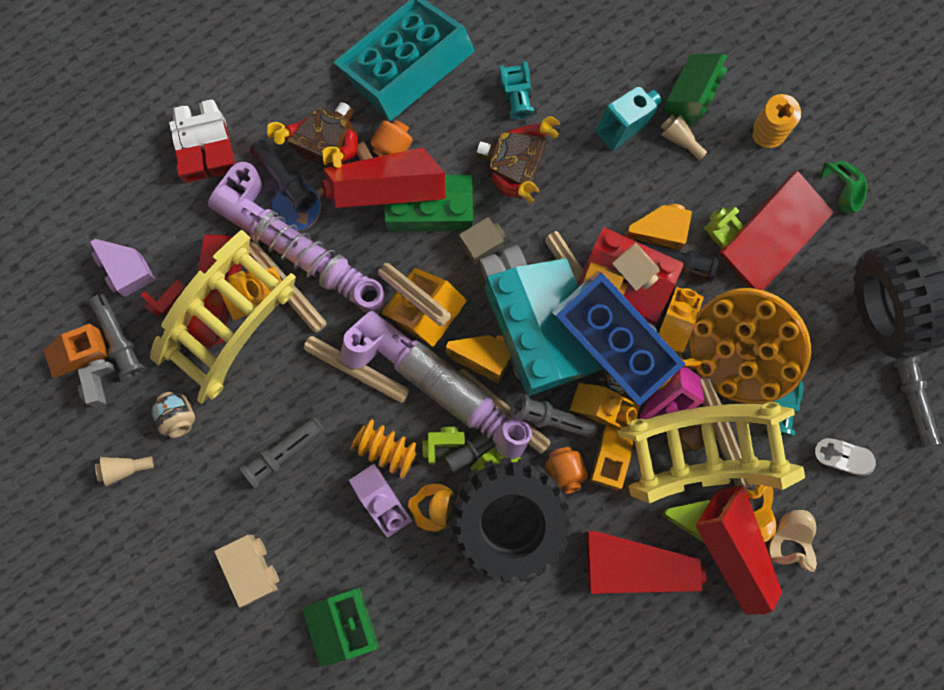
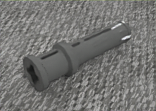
(120, 348)
(543, 414)
(928, 437)
(270, 460)

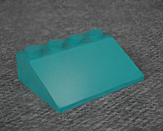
(405, 56)
(536, 339)

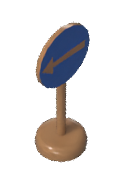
(303, 221)

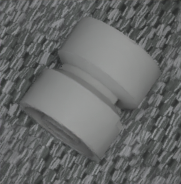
(509, 259)

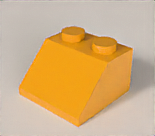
(412, 319)

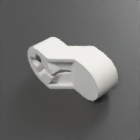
(859, 461)

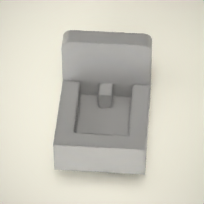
(91, 386)

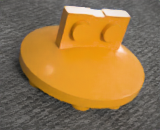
(750, 345)

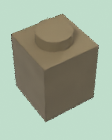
(482, 240)

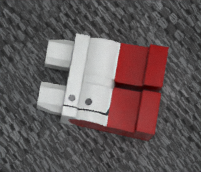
(198, 133)

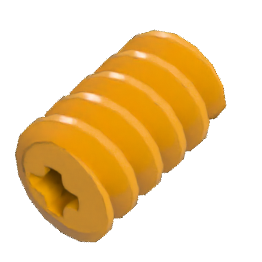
(776, 121)
(385, 448)

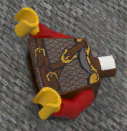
(321, 137)
(517, 158)

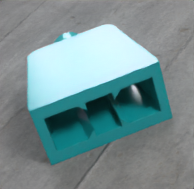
(627, 116)

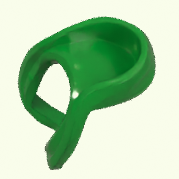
(854, 192)

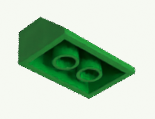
(435, 215)

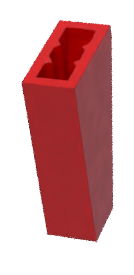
(385, 180)
(213, 302)
(740, 550)
(633, 567)

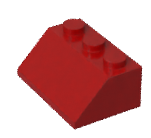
(649, 301)

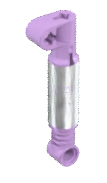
(434, 375)

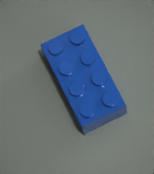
(618, 337)

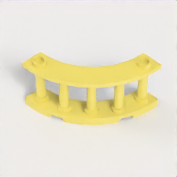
(191, 304)
(714, 471)

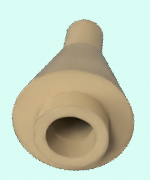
(678, 132)
(114, 469)

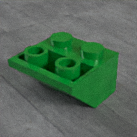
(696, 86)
(340, 627)

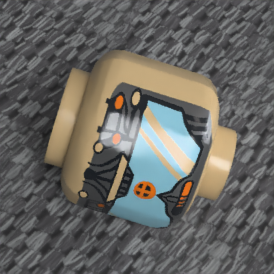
(172, 414)

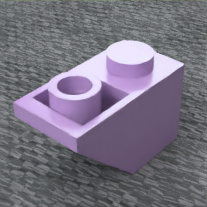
(124, 266)
(380, 500)

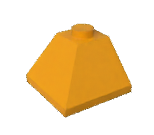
(481, 354)

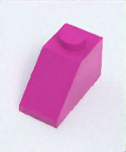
(680, 394)

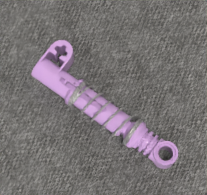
(278, 236)

